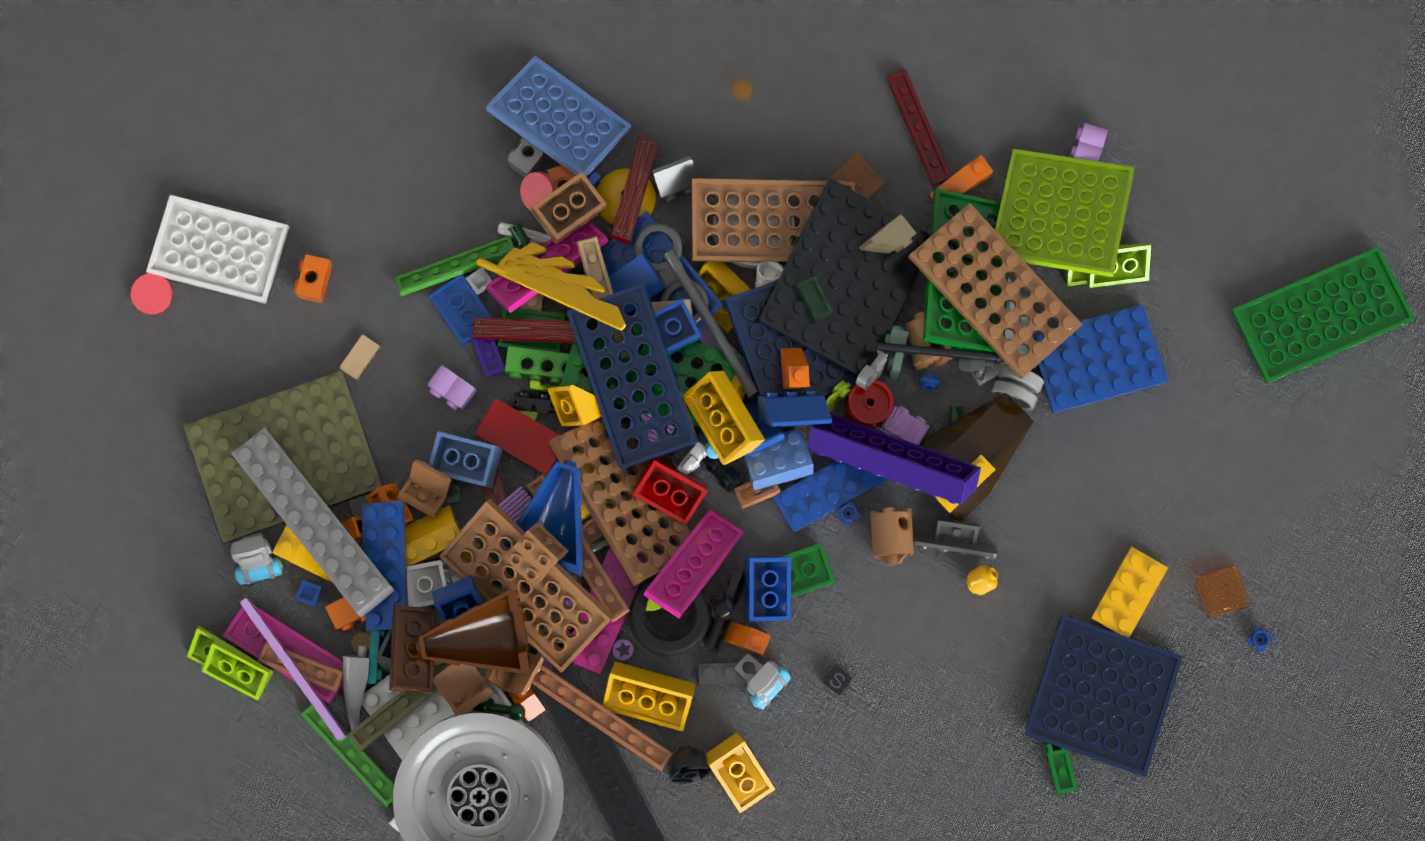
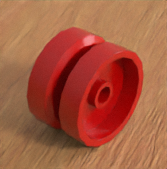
(871, 416)

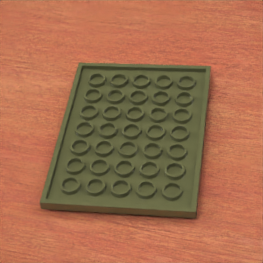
(314, 428)

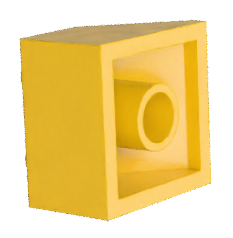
(574, 405)

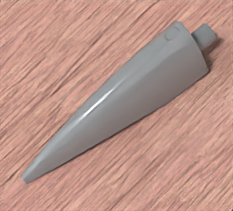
(355, 677)

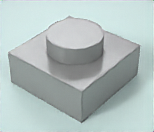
(479, 280)

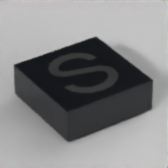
(837, 680)

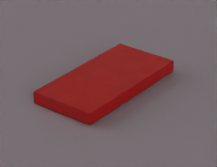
(518, 436)

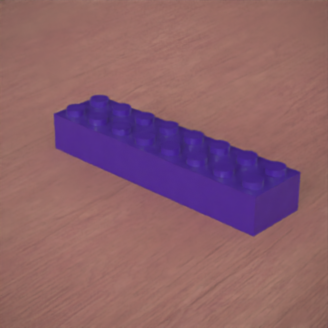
(895, 459)

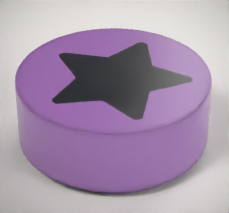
(623, 649)

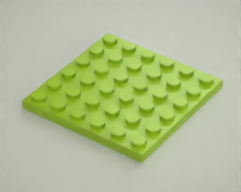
(1064, 211)

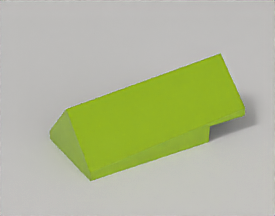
(1130, 266)
(229, 664)

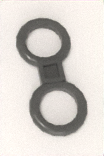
(667, 275)

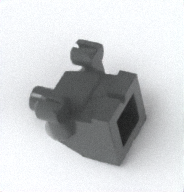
(977, 367)

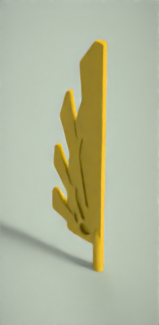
(546, 278)

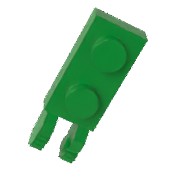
(1061, 770)

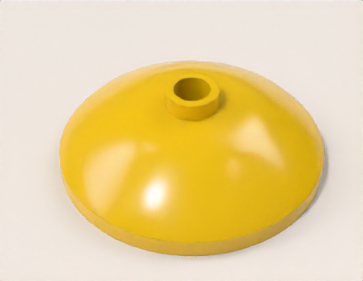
(612, 187)

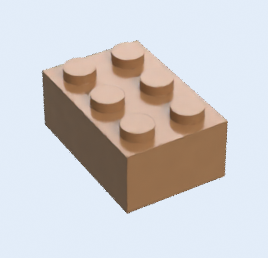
(568, 208)

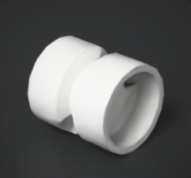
(767, 273)

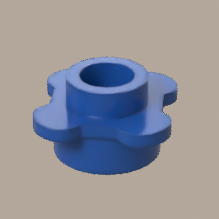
(929, 382)
(849, 507)
(1265, 639)

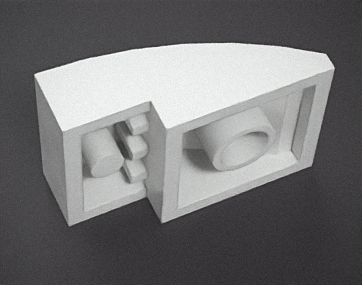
(425, 579)

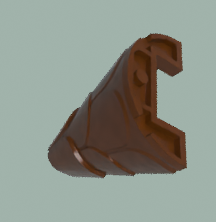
(482, 636)

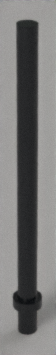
(922, 350)

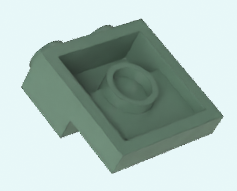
(896, 336)

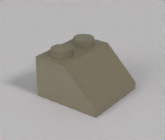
(892, 236)

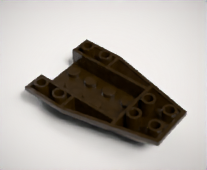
(989, 431)

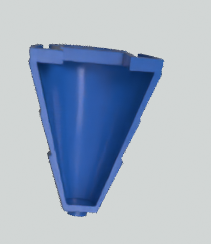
(559, 512)

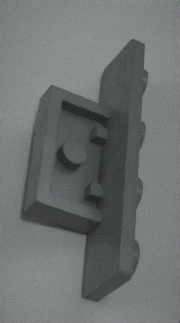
(955, 536)

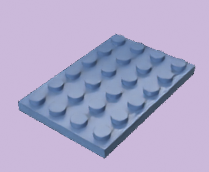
(558, 117)

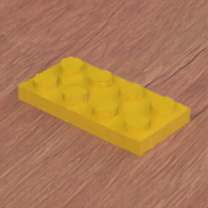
(1129, 592)

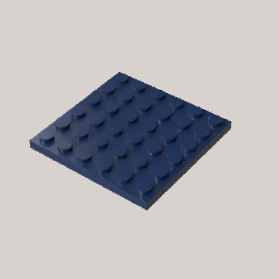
(763, 345)
(1103, 695)

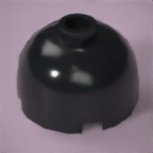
(688, 764)

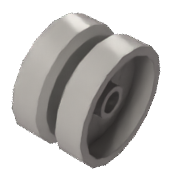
(1018, 389)

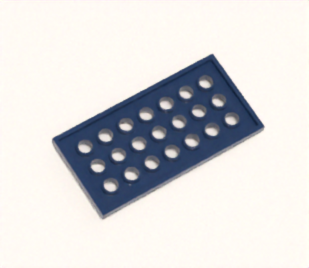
(664, 375)

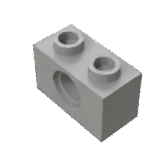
(523, 164)

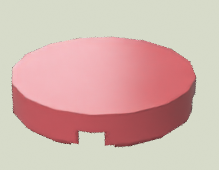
(535, 188)
(151, 294)

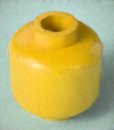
(982, 579)

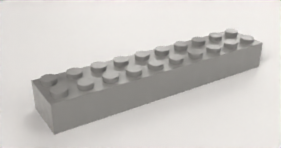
(313, 522)

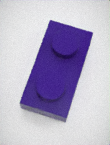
(489, 357)

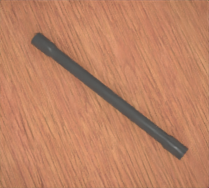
(677, 267)

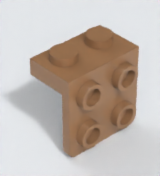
(425, 488)
(462, 687)

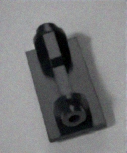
(526, 400)
(726, 477)

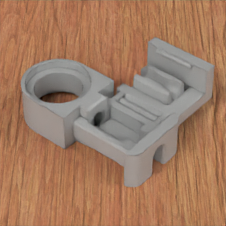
(872, 372)

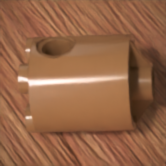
(915, 338)
(892, 535)

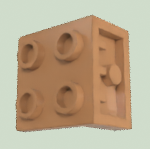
(535, 554)
(515, 682)

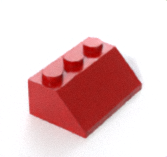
(669, 489)

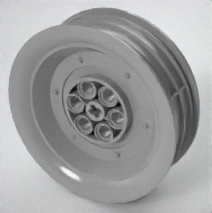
(482, 745)

